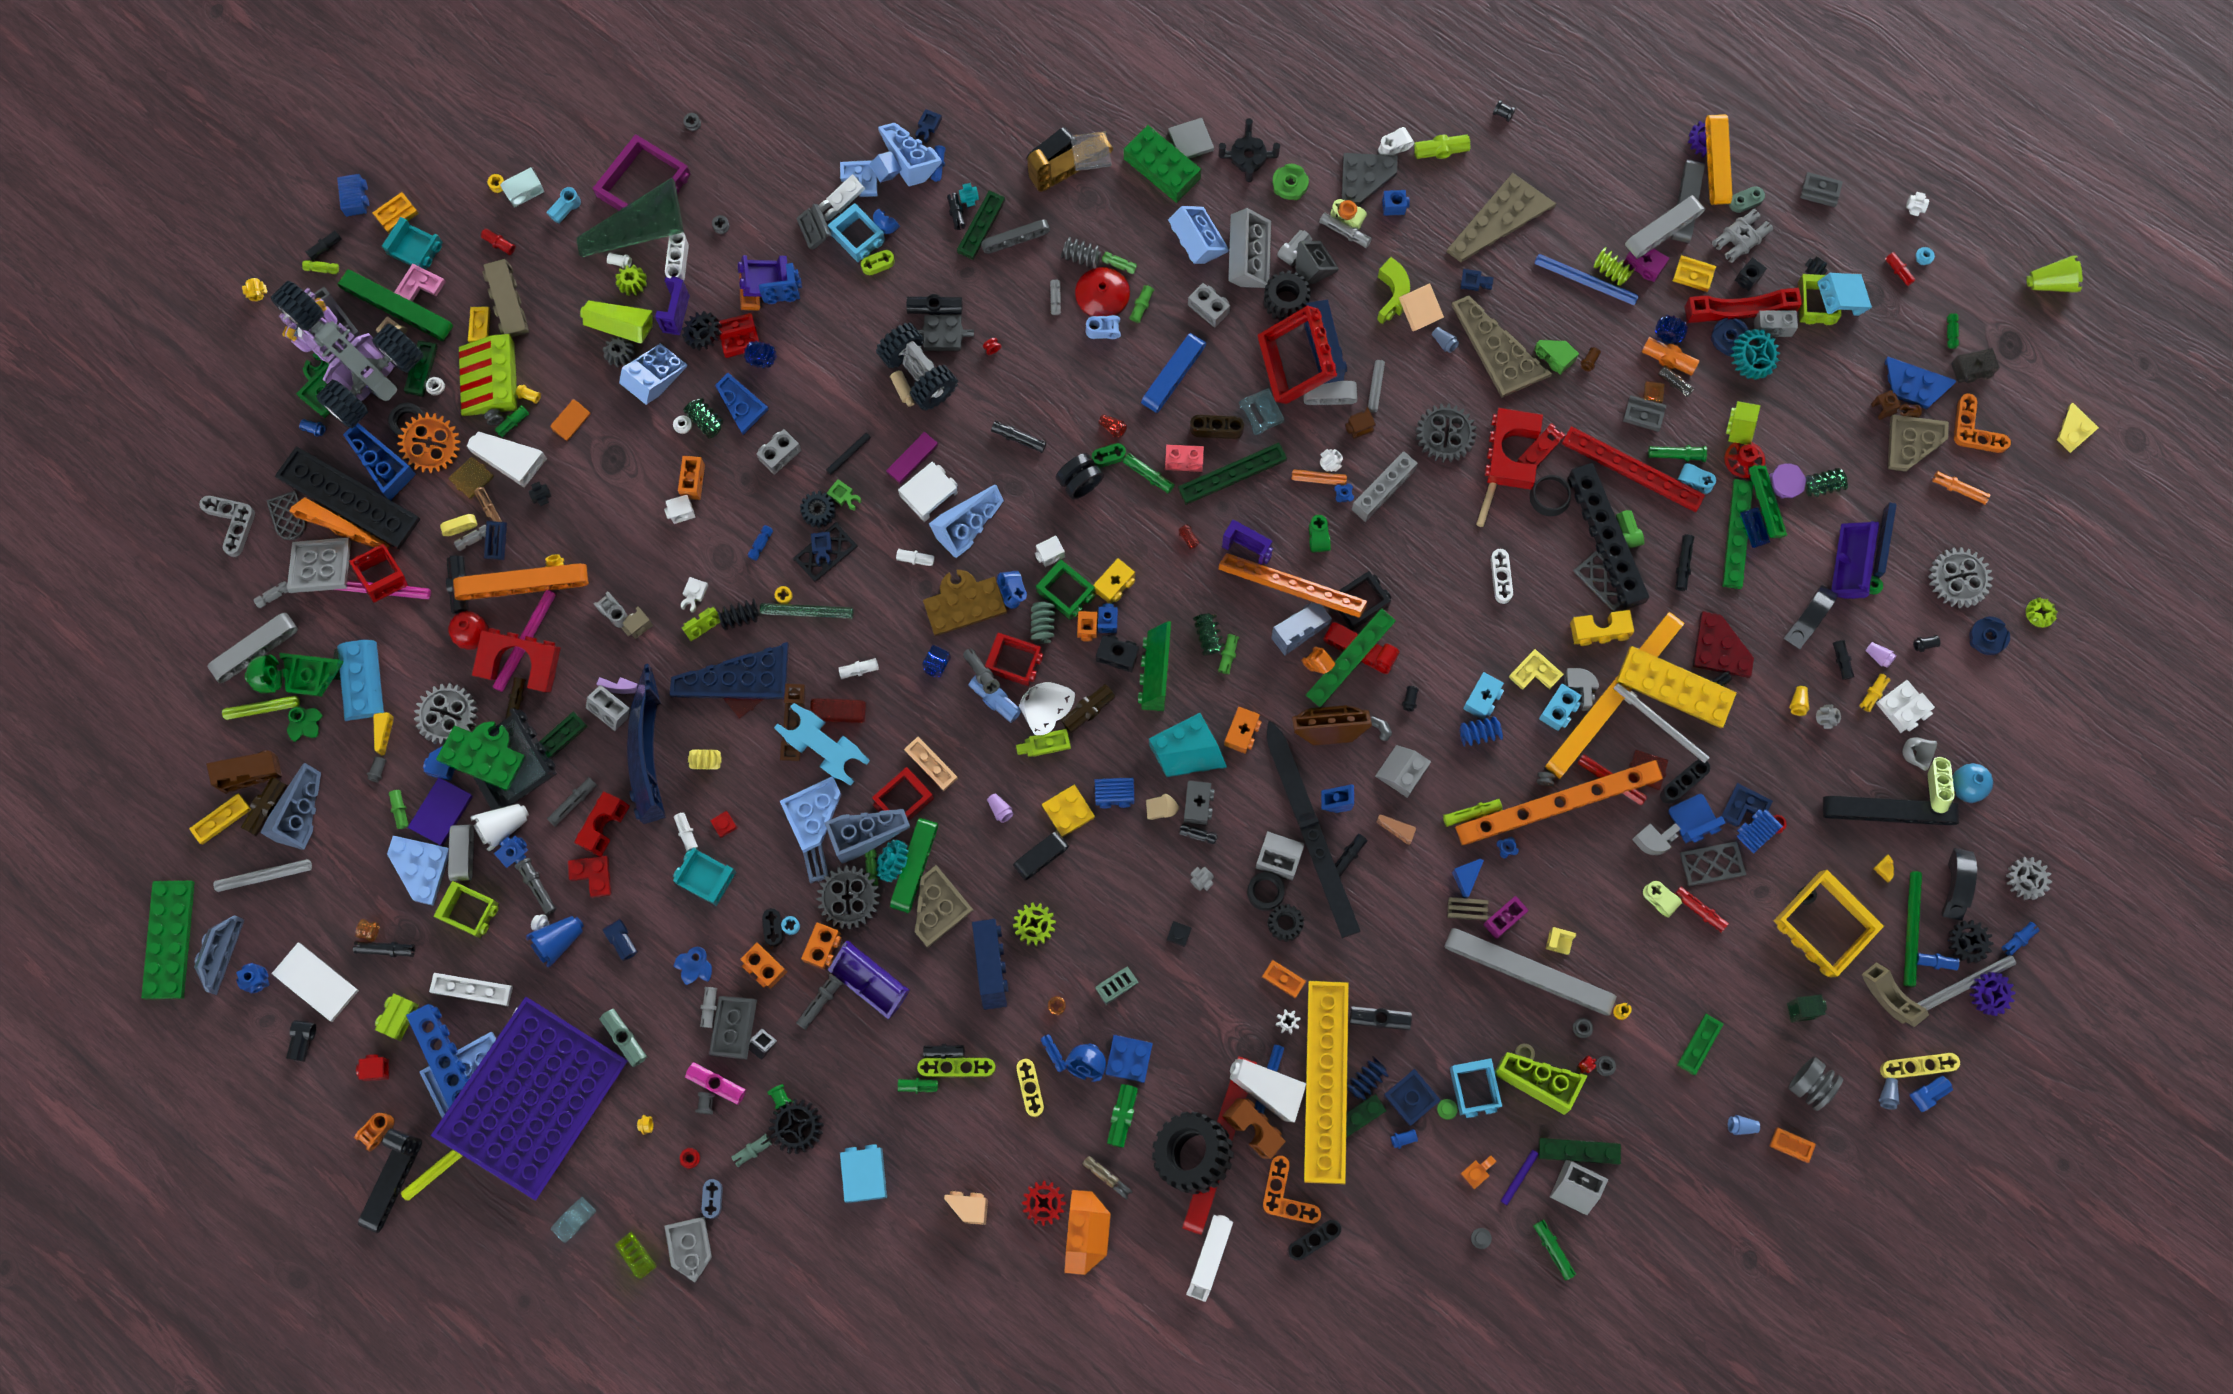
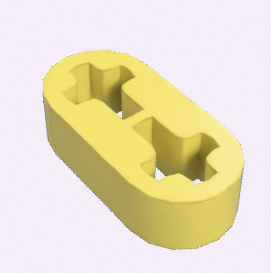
(458, 525)

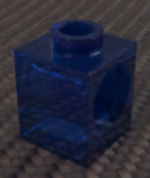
(936, 661)

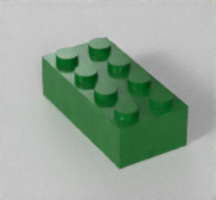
(1162, 163)

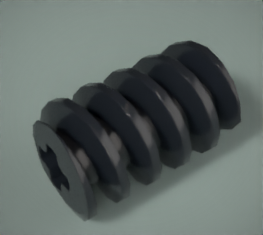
(739, 614)

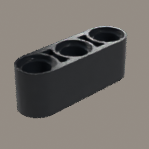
(1055, 144)
(1678, 787)
(1041, 855)
(1323, 1236)

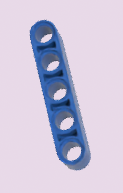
(1173, 373)

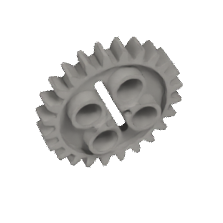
(1955, 562)
(453, 698)

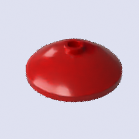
(1102, 301)

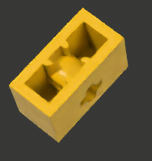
(1116, 572)

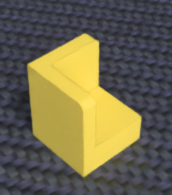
(1560, 940)

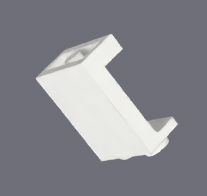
(928, 490)

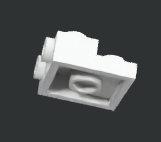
(1905, 706)

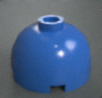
(1086, 1061)

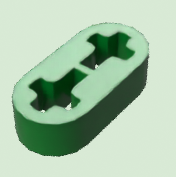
(1110, 458)

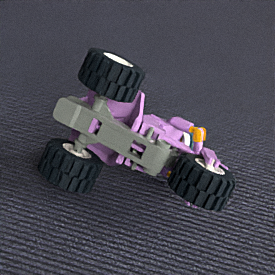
(355, 364)

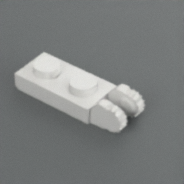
(842, 197)

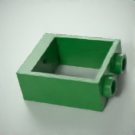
(1052, 576)

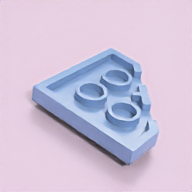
(810, 810)
(419, 867)

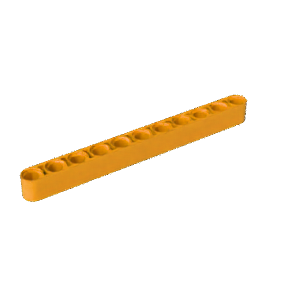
(1608, 702)

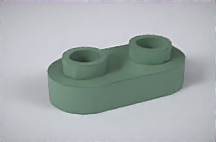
(1748, 198)

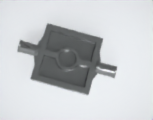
(944, 332)

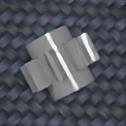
(1828, 716)
(1202, 878)

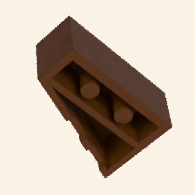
(243, 771)

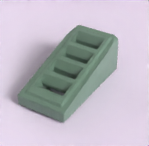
(1099, 988)

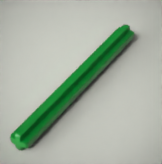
(1912, 929)

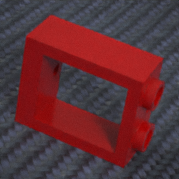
(384, 586)
(996, 650)
(906, 774)

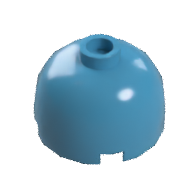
(1972, 782)

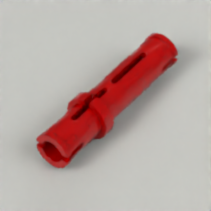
(1702, 910)

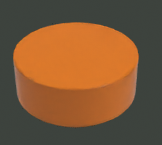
(1347, 210)

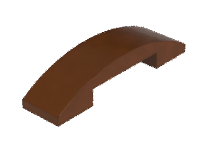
(793, 694)

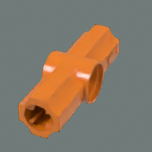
(1670, 356)

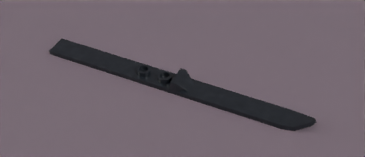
(1311, 832)

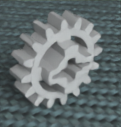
(2031, 870)

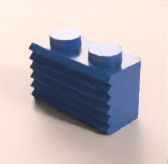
(352, 195)
(1114, 792)
(1759, 830)

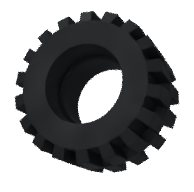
(1286, 282)

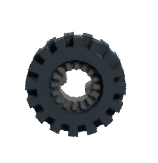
(808, 511)

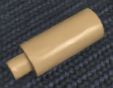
(902, 387)

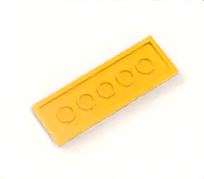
(1676, 687)

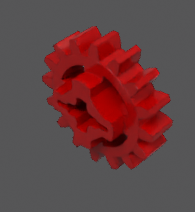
(1037, 1210)

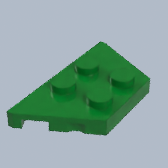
(308, 674)

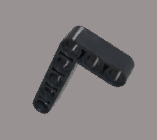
(394, 1173)

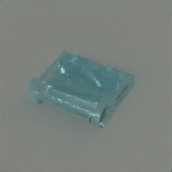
(1267, 408)

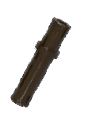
(516, 695)

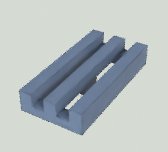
(819, 877)

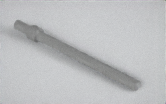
(1631, 697)

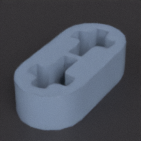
(717, 1198)

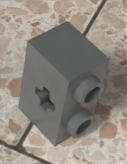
(1203, 792)

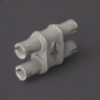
(1742, 235)

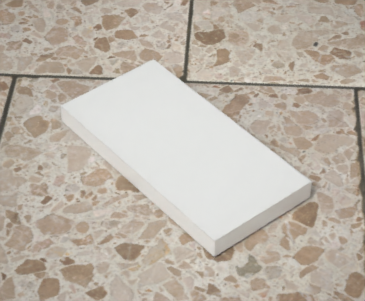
(315, 982)

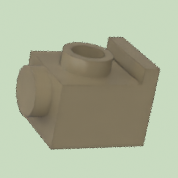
(636, 624)

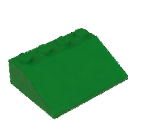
(1156, 668)

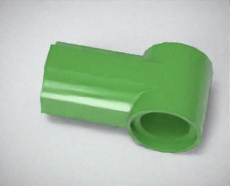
(1632, 535)

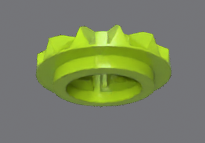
(2037, 618)

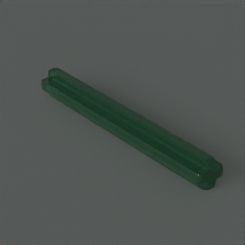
(806, 610)

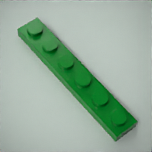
(1737, 535)
(1351, 657)

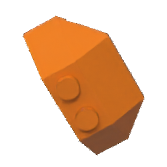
(1086, 1232)

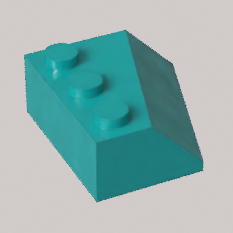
(1187, 748)

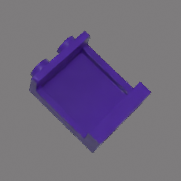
(760, 272)
(672, 321)
(1249, 539)

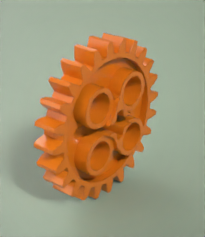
(432, 426)

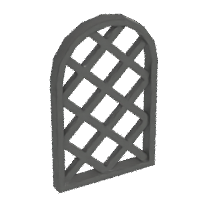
(276, 526)

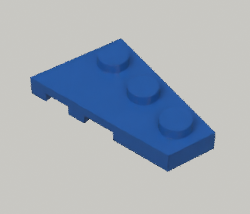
(741, 403)

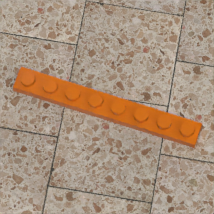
(1293, 585)

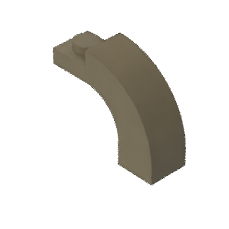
(1893, 1000)

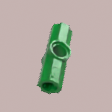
(1122, 1116)

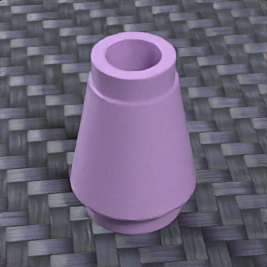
(1880, 654)
(1000, 808)

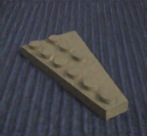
(1504, 213)
(1499, 351)

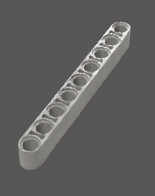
(1530, 971)

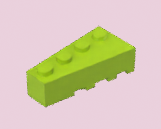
(1542, 1081)

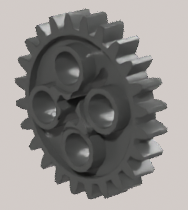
(1463, 435)
(866, 896)

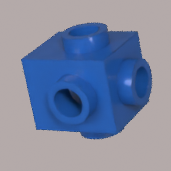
(505, 853)
(258, 978)

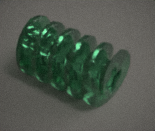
(703, 418)
(1826, 480)
(1208, 634)

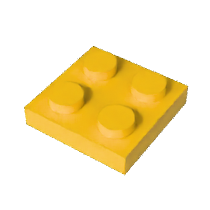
(1068, 811)

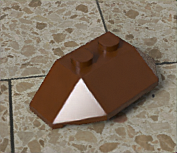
(1331, 724)

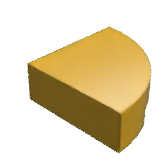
(1885, 868)

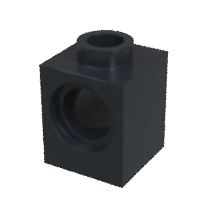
(1754, 268)

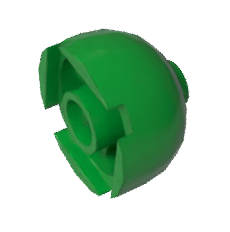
(263, 674)

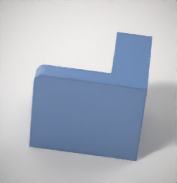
(885, 166)

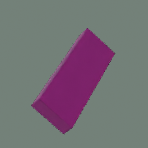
(912, 457)

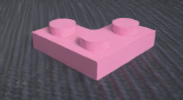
(417, 279)

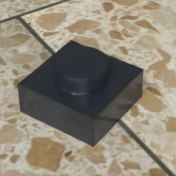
(1179, 934)

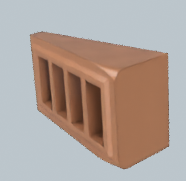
(1399, 829)

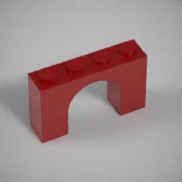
(1500, 468)
(543, 657)

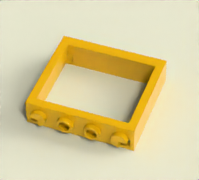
(1871, 924)

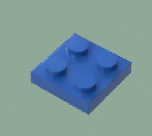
(1129, 1059)

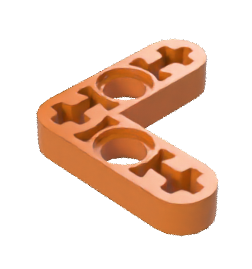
(1968, 429)
(1282, 1203)

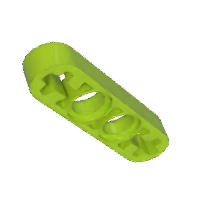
(956, 1067)

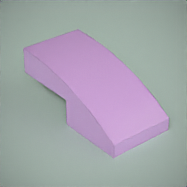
(622, 687)

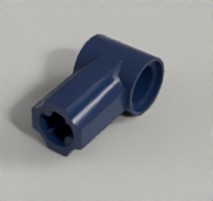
(618, 936)

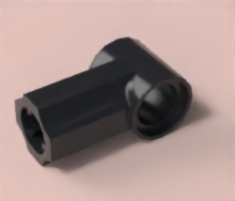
(301, 1035)

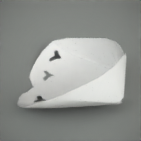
(1044, 705)

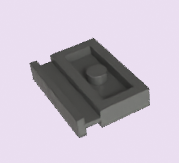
(1821, 189)
(813, 226)
(1644, 413)

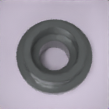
(1587, 1023)
(1611, 1063)

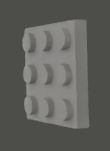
(319, 565)

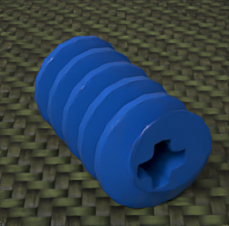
(1480, 730)

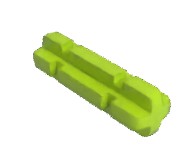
(322, 267)

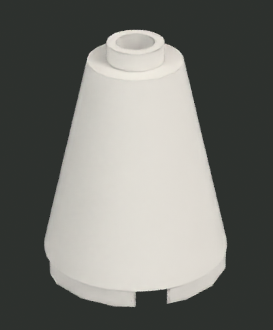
(499, 824)

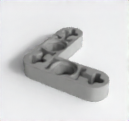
(235, 515)

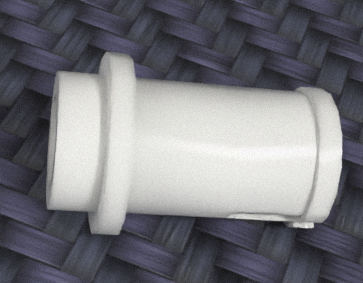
(619, 260)

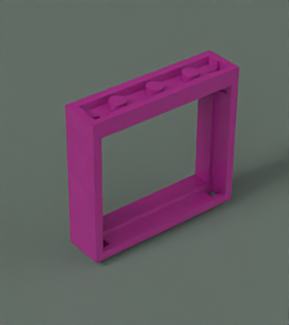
(624, 160)

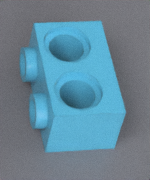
(1558, 706)

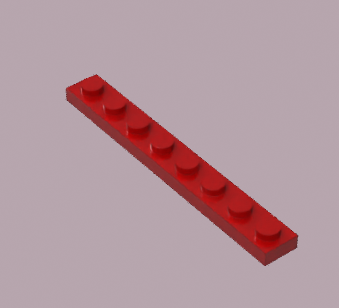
(1633, 469)

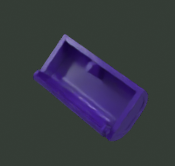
(1855, 559)
(868, 980)

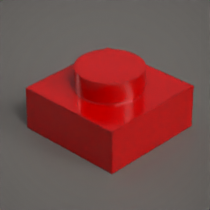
(723, 824)

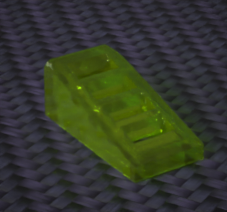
(638, 1271)

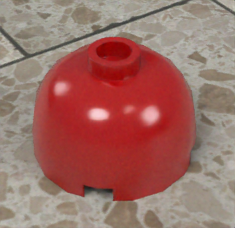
(466, 629)

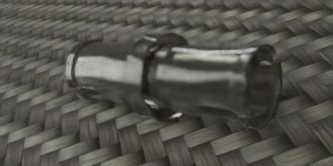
(1676, 381)

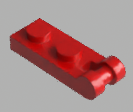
(1542, 446)

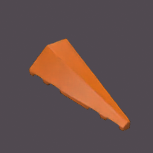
(314, 513)

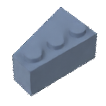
(1300, 627)

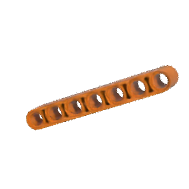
(520, 581)

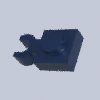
(928, 123)
(821, 544)

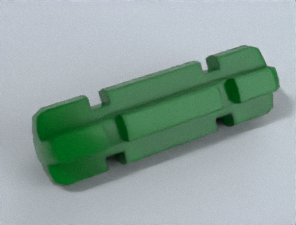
(1953, 331)

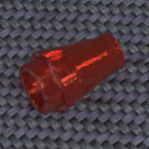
(1112, 425)

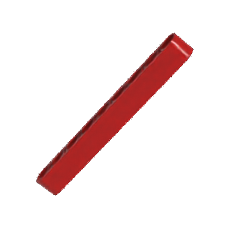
(1202, 1202)

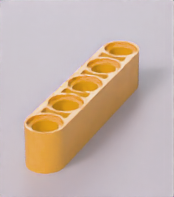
(1718, 159)

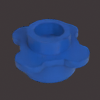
(1340, 497)
(1512, 847)

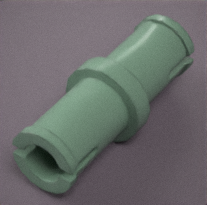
(751, 1150)

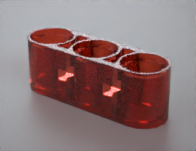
(839, 710)

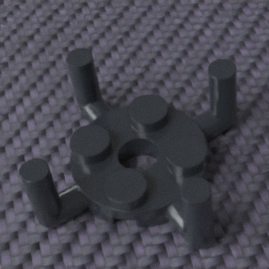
(1248, 144)

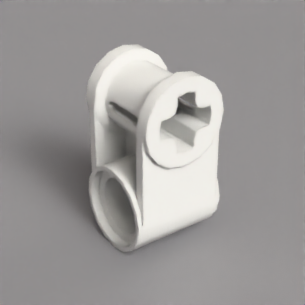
(1395, 142)

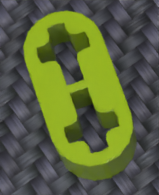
(877, 262)

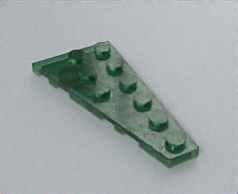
(643, 220)

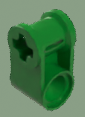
(1319, 537)

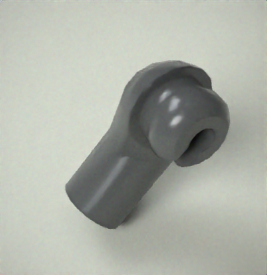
(1383, 726)

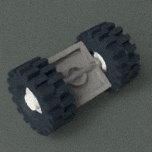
(904, 348)

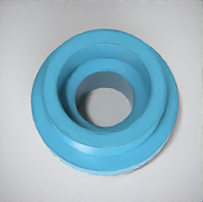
(1921, 259)

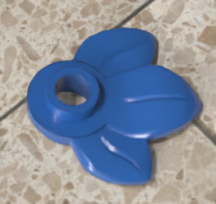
(694, 968)

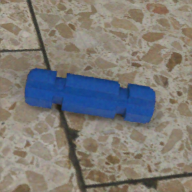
(760, 542)
(1053, 1053)

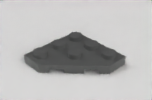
(1365, 175)

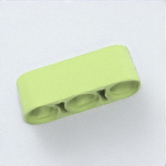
(1940, 785)

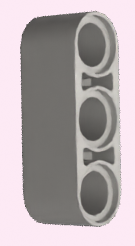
(1332, 394)
(461, 852)

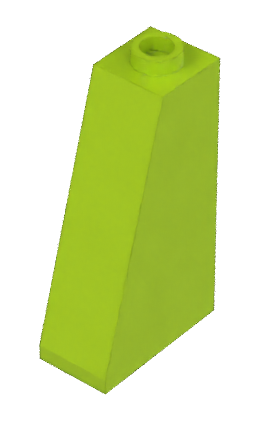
(618, 320)

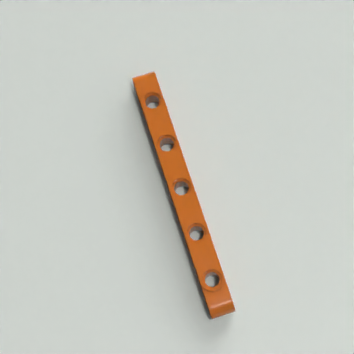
(1545, 806)

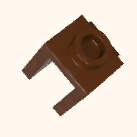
(1889, 403)
(1360, 424)

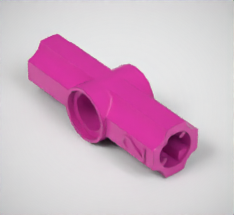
(705, 1077)

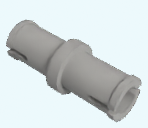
(708, 1007)

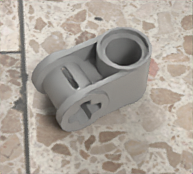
(610, 608)

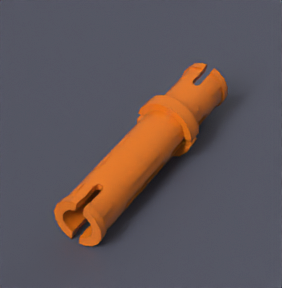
(1954, 484)

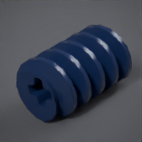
(1367, 1079)

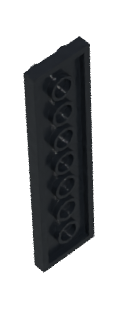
(347, 497)

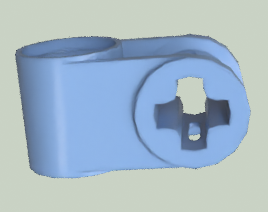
(1104, 326)

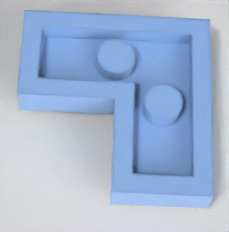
(863, 172)

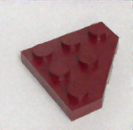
(1720, 647)

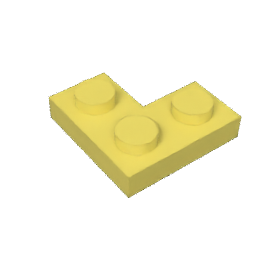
(1536, 666)

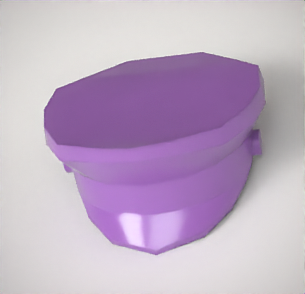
(1787, 481)

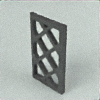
(1589, 581)
(1717, 848)

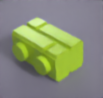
(394, 1019)

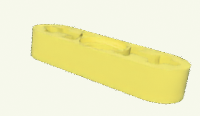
(1021, 1074)

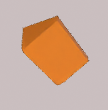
(570, 420)

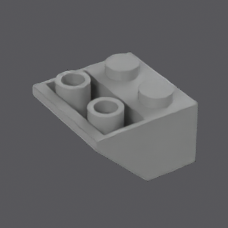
(1279, 856)
(1578, 1187)

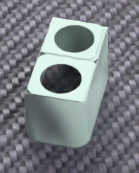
(522, 187)

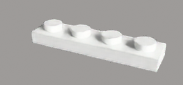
(471, 989)

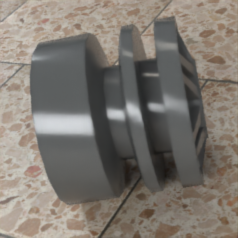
(1819, 1086)

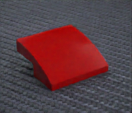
(737, 333)

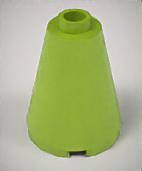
(2058, 276)

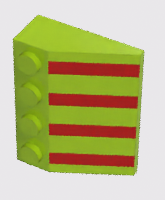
(488, 375)

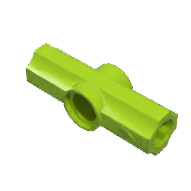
(1442, 146)

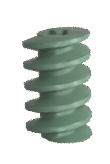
(1041, 621)

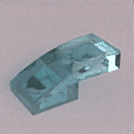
(573, 1219)

